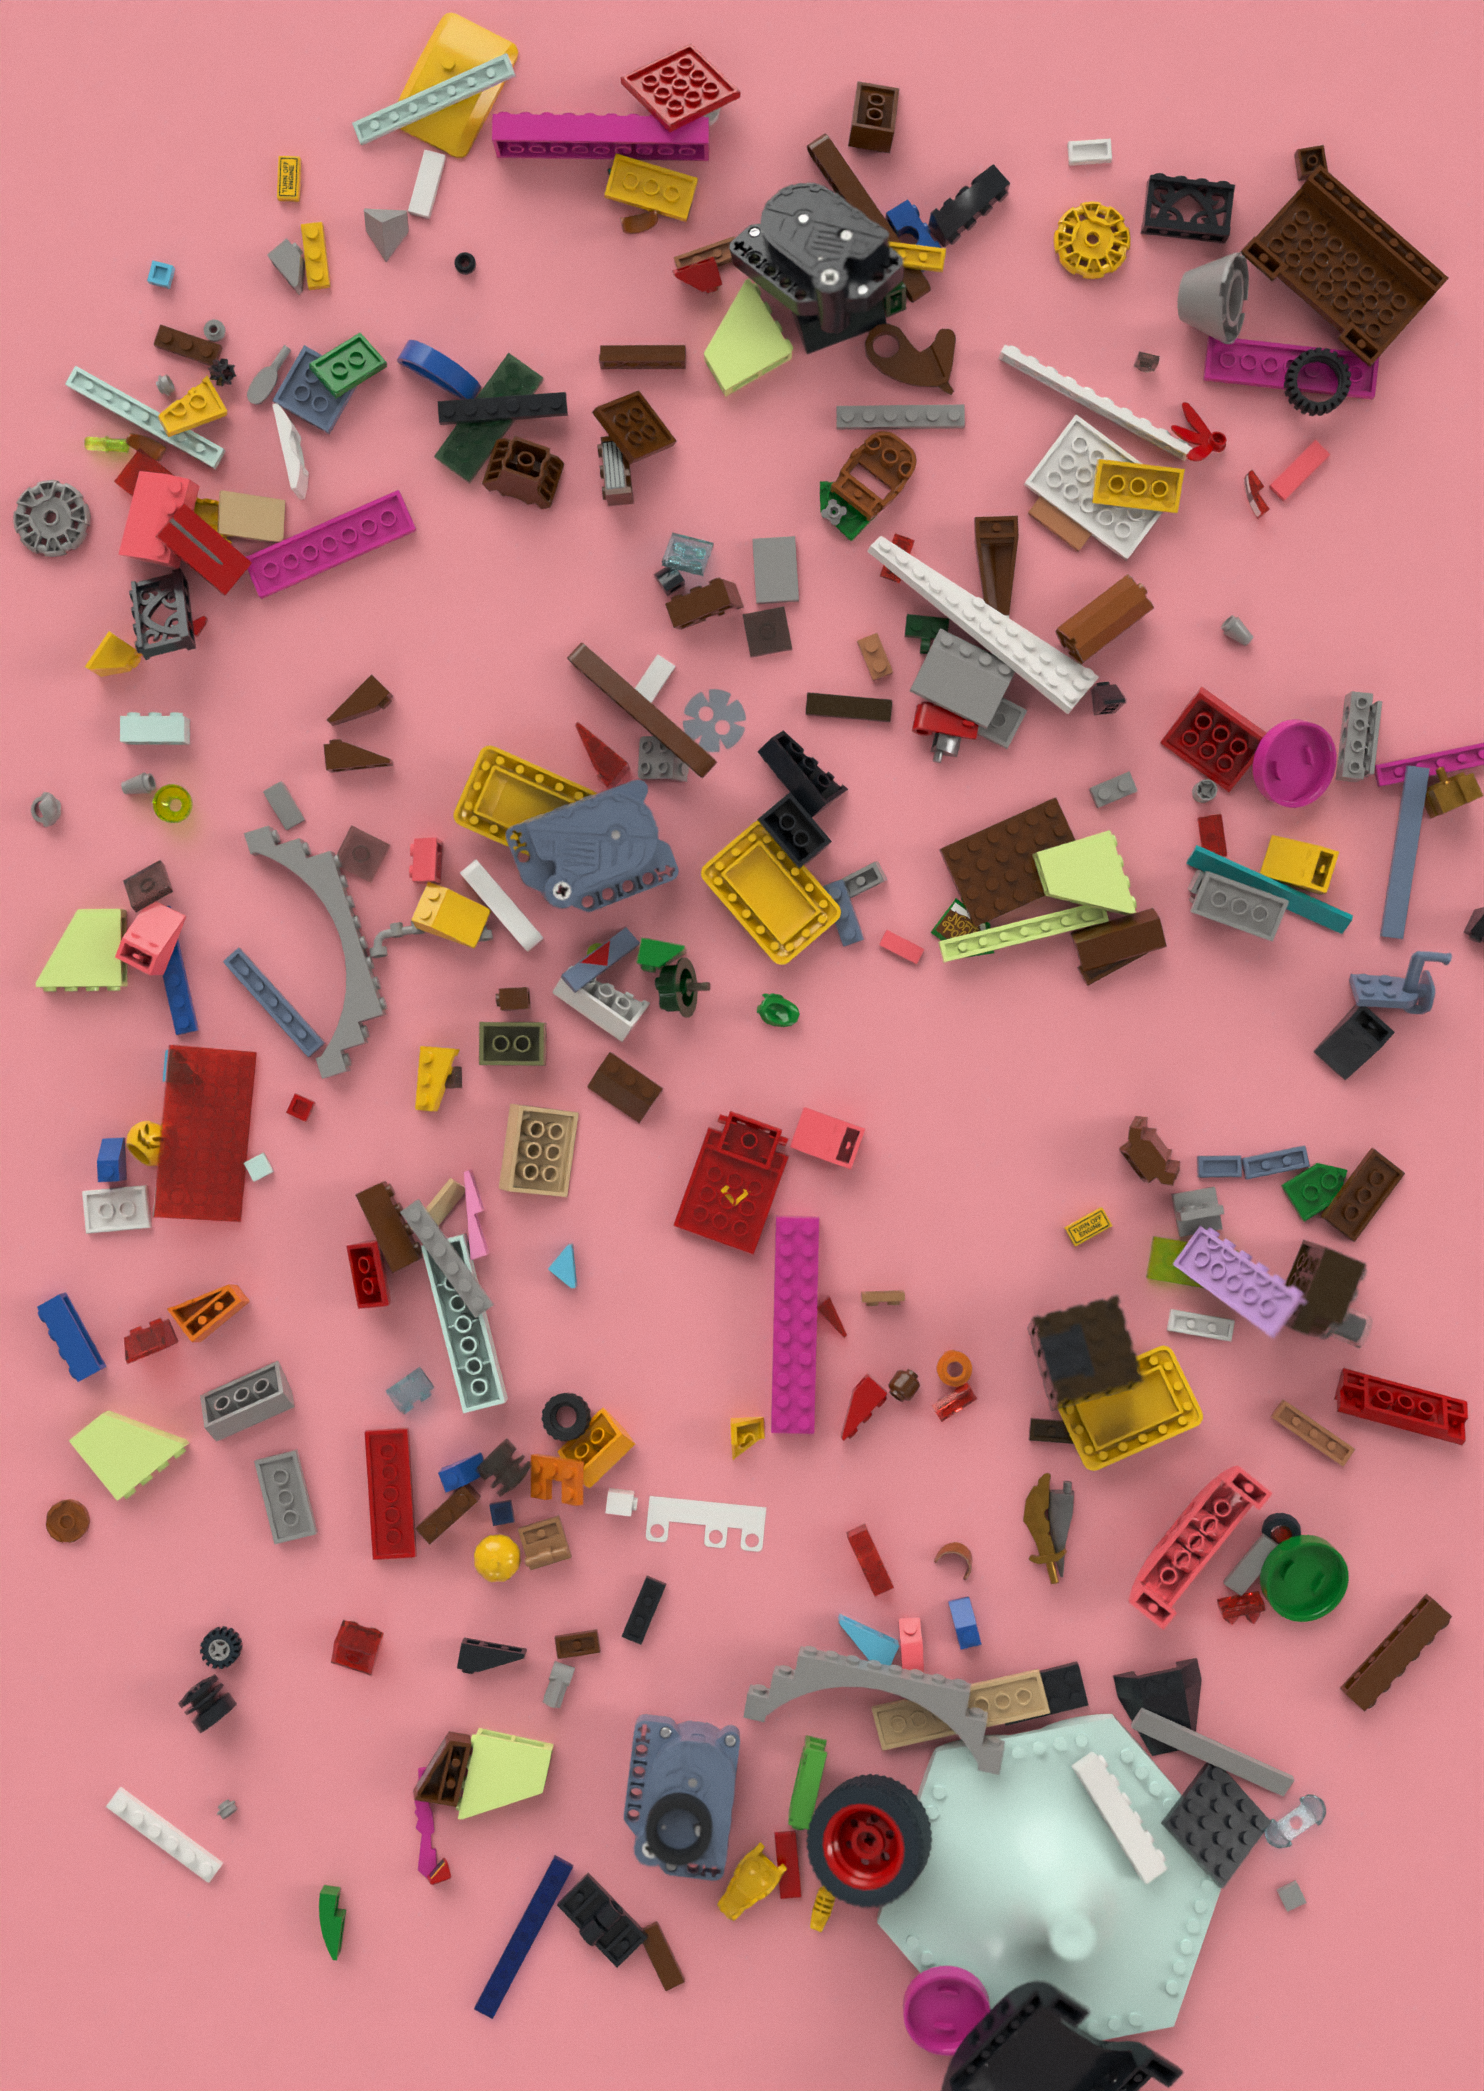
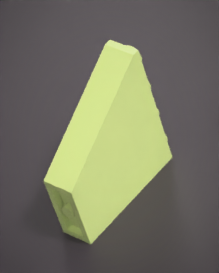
(746, 342)
(1087, 874)
(88, 953)
(125, 1451)
(502, 1771)

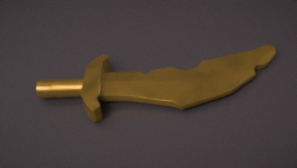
(1039, 1527)

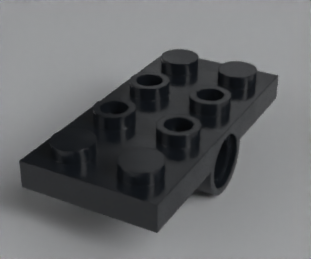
(602, 1920)

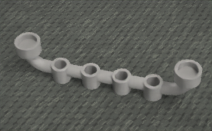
(397, 930)

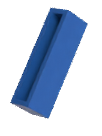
(71, 1337)

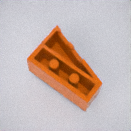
(209, 1311)

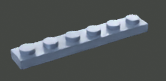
(274, 1002)

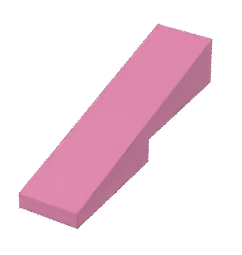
(474, 1204)

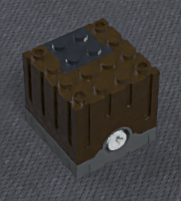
(1084, 1353)

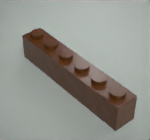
(1396, 1652)

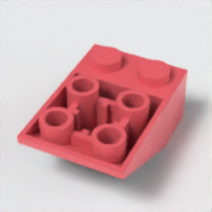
(151, 939)
(827, 1138)

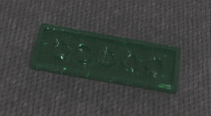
(473, 443)

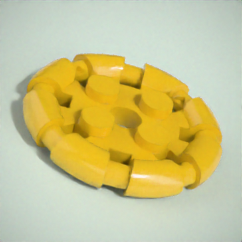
(1089, 252)

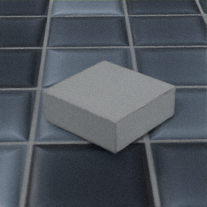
(1291, 1896)

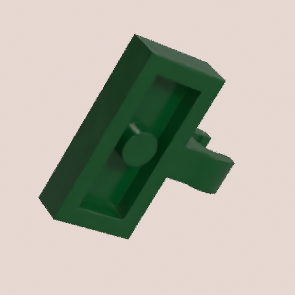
(924, 628)

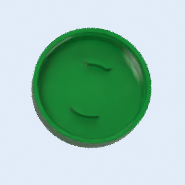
(1304, 1578)

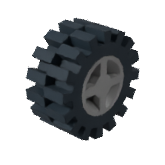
(215, 1653)

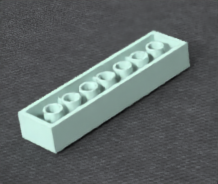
(466, 1337)

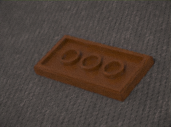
(1363, 1194)

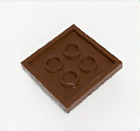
(634, 427)

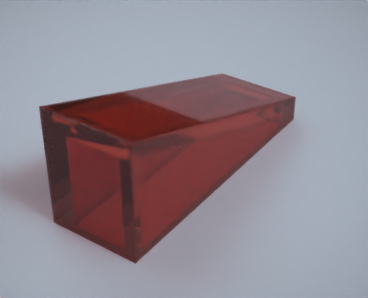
(829, 1312)

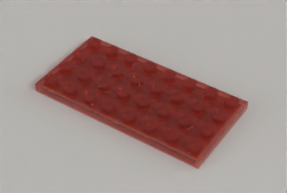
(204, 1133)

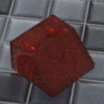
(149, 1340)
(357, 1647)

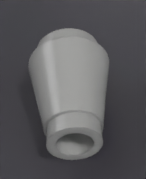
(1236, 630)
(139, 784)

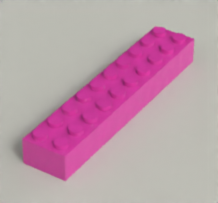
(597, 137)
(795, 1324)

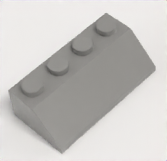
(246, 1401)

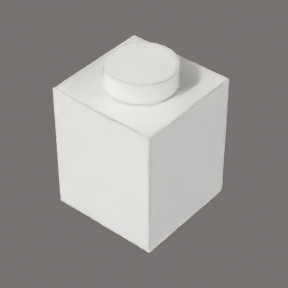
(621, 1502)

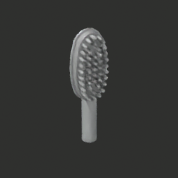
(266, 379)

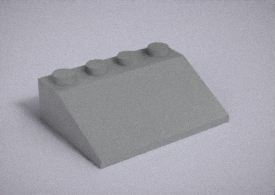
(963, 679)

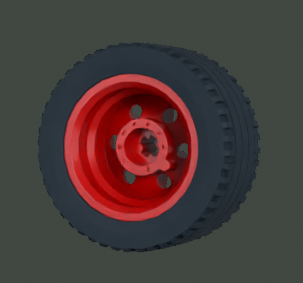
(842, 1868)

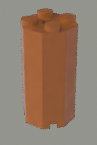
(1104, 619)

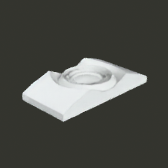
(292, 453)

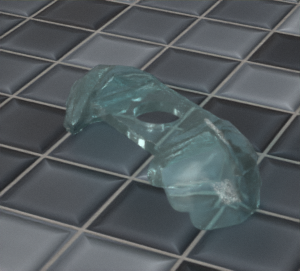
(1310, 1811)

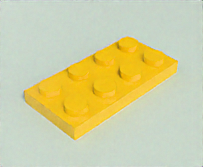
(651, 187)

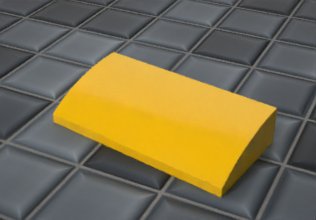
(1137, 485)

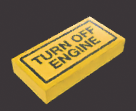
(289, 178)
(1088, 1226)

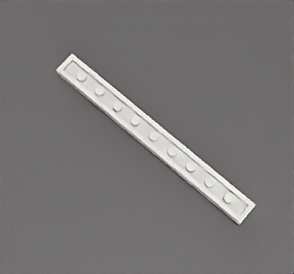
(1088, 398)

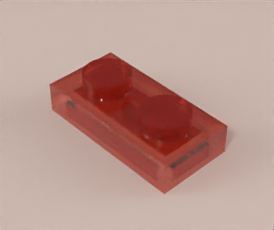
(954, 1402)

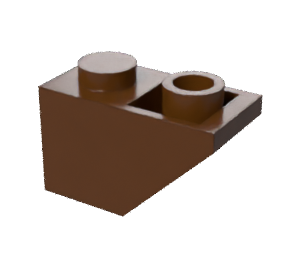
(513, 999)

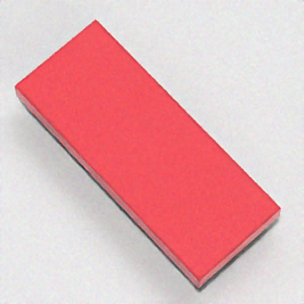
(901, 946)

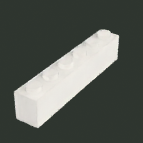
(1119, 1817)

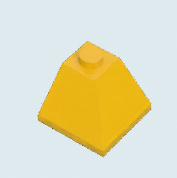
(113, 657)

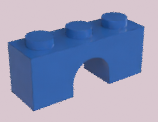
(906, 220)

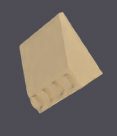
(538, 1150)

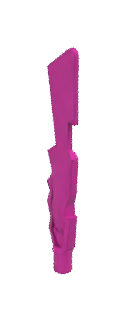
(425, 1826)

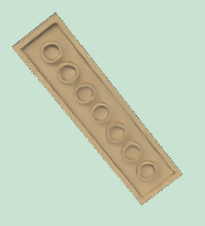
(1003, 1698)

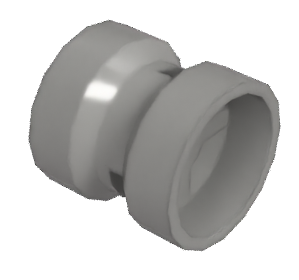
(1208, 791)

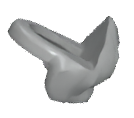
(49, 807)

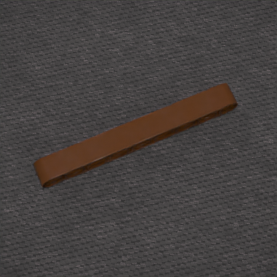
(849, 187)
(642, 710)

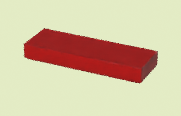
(788, 1855)

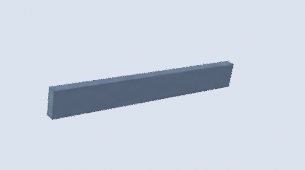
(1404, 852)

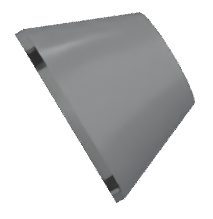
(1214, 296)

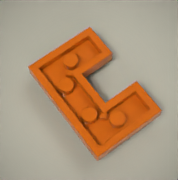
(549, 1468)

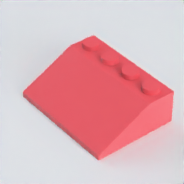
(152, 505)

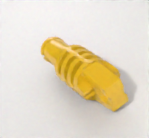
(821, 1909)

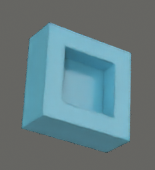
(161, 274)

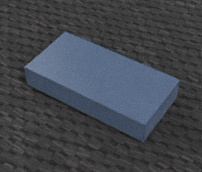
(1219, 1166)

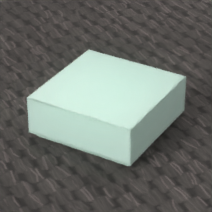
(258, 1167)

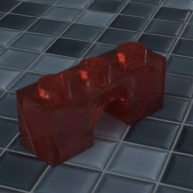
(870, 1560)

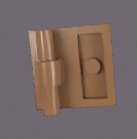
(544, 1543)

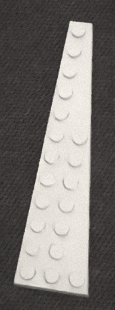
(1029, 656)

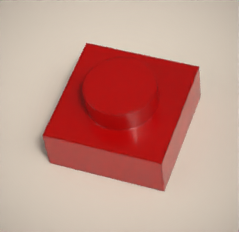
(300, 1107)

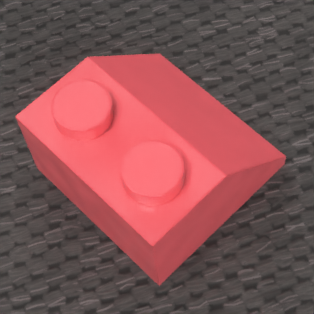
(426, 860)

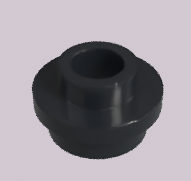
(462, 257)

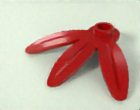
(1208, 441)

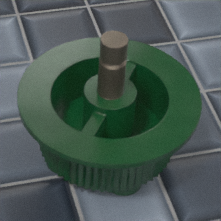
(679, 987)

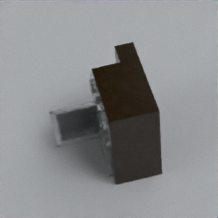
(1328, 1286)

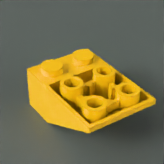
(1299, 864)

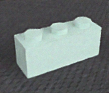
(154, 729)

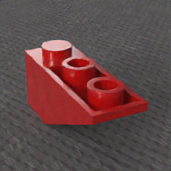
(863, 1400)

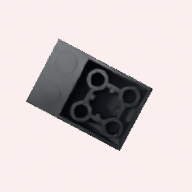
(1353, 1041)

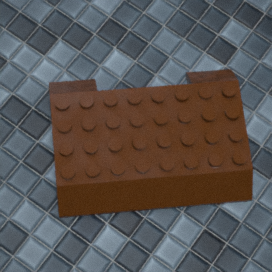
(1345, 264)

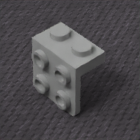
(659, 762)

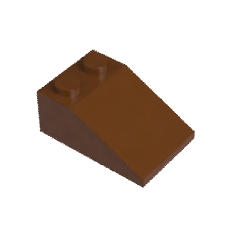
(873, 117)

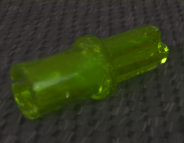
(106, 444)

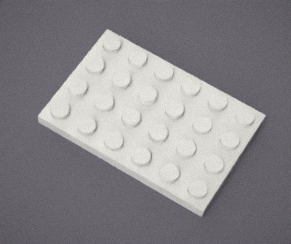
(1067, 483)

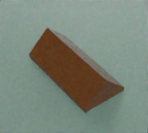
(1119, 939)

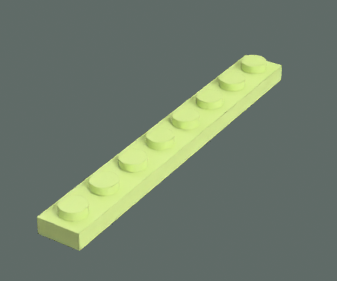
(1021, 932)

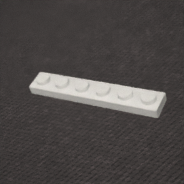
(164, 1834)

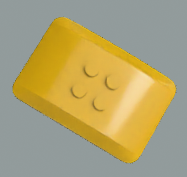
(451, 50)
(507, 792)
(769, 894)
(1137, 1418)

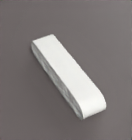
(501, 905)

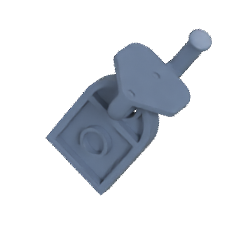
(1400, 992)

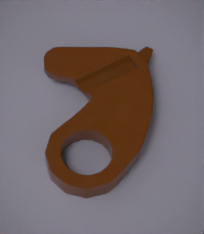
(911, 367)

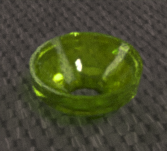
(165, 796)

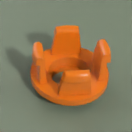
(951, 1356)

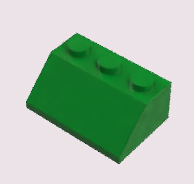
(656, 954)

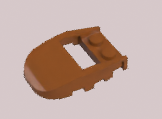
(886, 459)

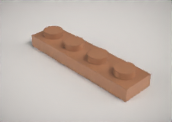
(1313, 1432)

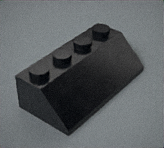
(816, 339)

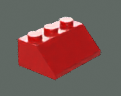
(369, 1274)

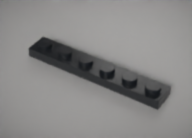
(502, 408)

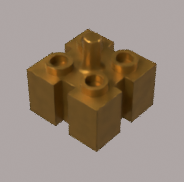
(1451, 792)

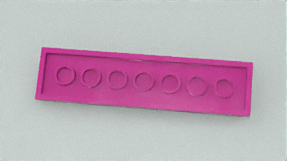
(1267, 363)
(330, 544)

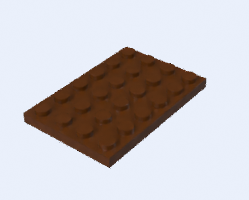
(997, 865)

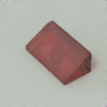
(1212, 834)

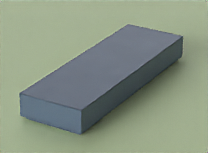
(1275, 1162)

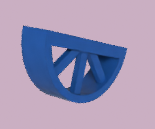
(439, 369)

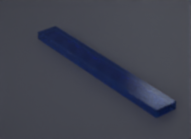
(523, 1937)

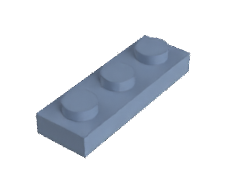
(847, 924)

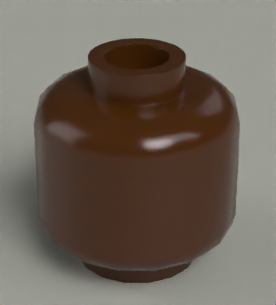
(904, 1385)

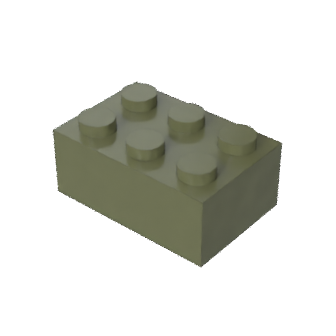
(512, 1043)

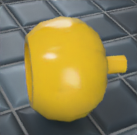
(144, 1142)
(497, 1558)

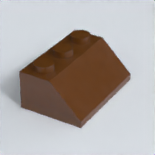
(625, 1087)

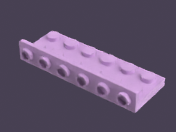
(1238, 1281)

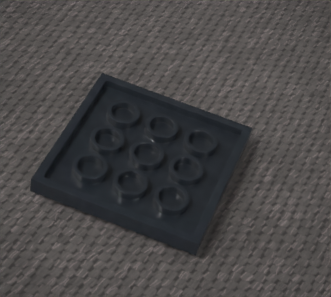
(1216, 1823)

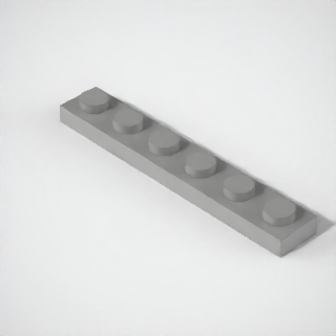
(900, 417)
(447, 1258)

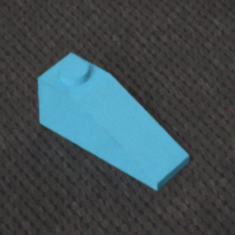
(870, 1641)

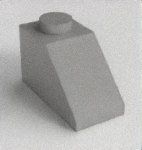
(289, 263)

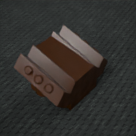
(523, 471)
(1149, 1154)

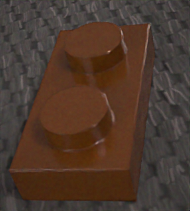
(577, 1644)

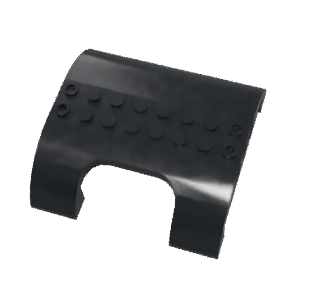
(1036, 2046)

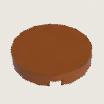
(67, 1521)

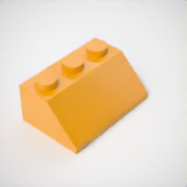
(598, 1447)

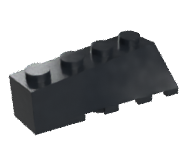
(968, 206)
(800, 774)

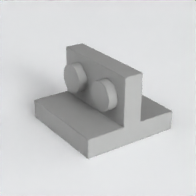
(1197, 1209)

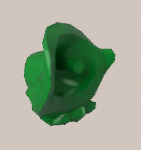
(778, 1011)

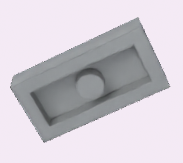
(1113, 789)

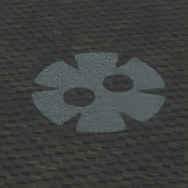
(710, 738)

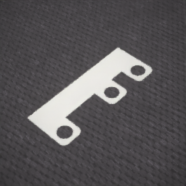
(712, 1514)

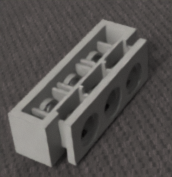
(1356, 721)

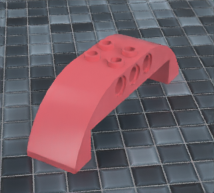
(1193, 1542)

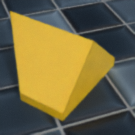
(745, 1433)

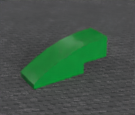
(331, 1919)

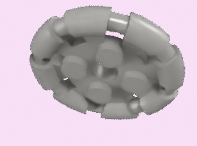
(60, 527)

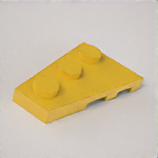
(194, 409)
(433, 1070)

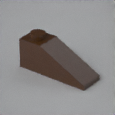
(367, 699)
(346, 757)

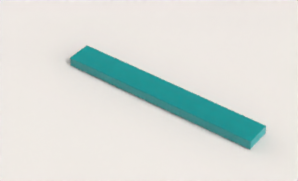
(1298, 902)

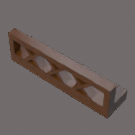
(642, 357)

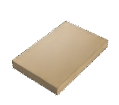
(251, 517)

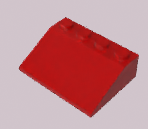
(1214, 739)

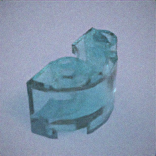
(409, 1390)

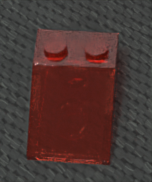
(606, 762)

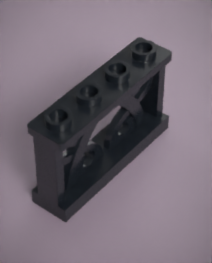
(1188, 187)
(183, 632)

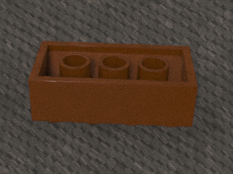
(389, 1226)

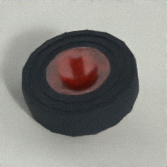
(1281, 1527)

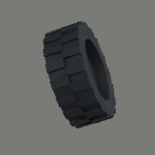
(582, 1416)

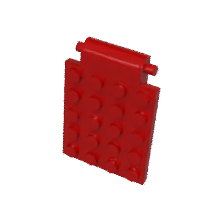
(740, 1159)

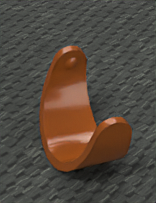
(639, 223)
(148, 445)
(956, 1548)

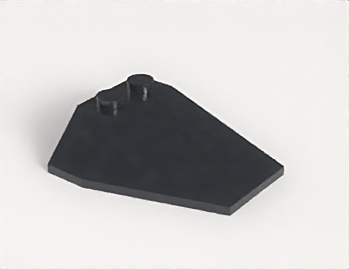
(1167, 1693)

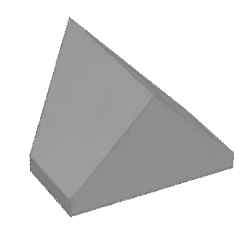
(386, 229)

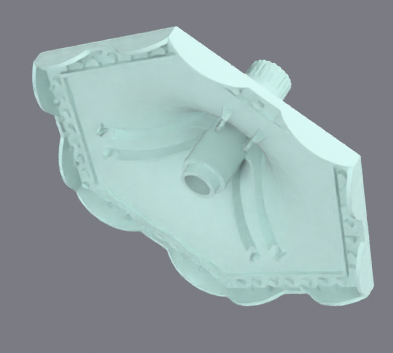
(1040, 1889)

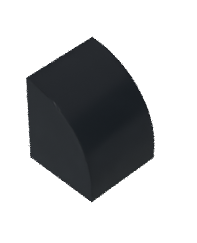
(669, 580)

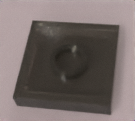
(767, 632)
(362, 853)
(148, 886)

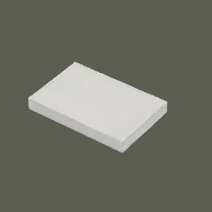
(116, 1209)

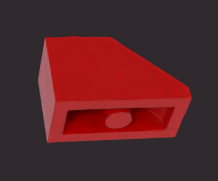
(700, 275)

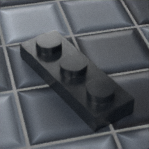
(643, 1610)

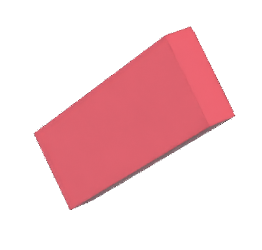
(1299, 470)

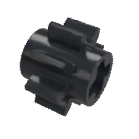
(222, 372)

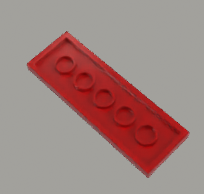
(390, 1493)

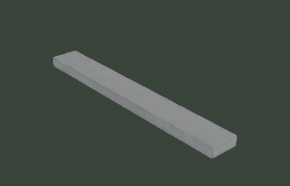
(1212, 1752)

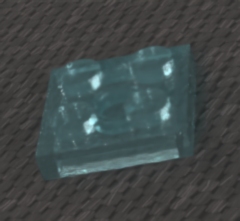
(687, 554)

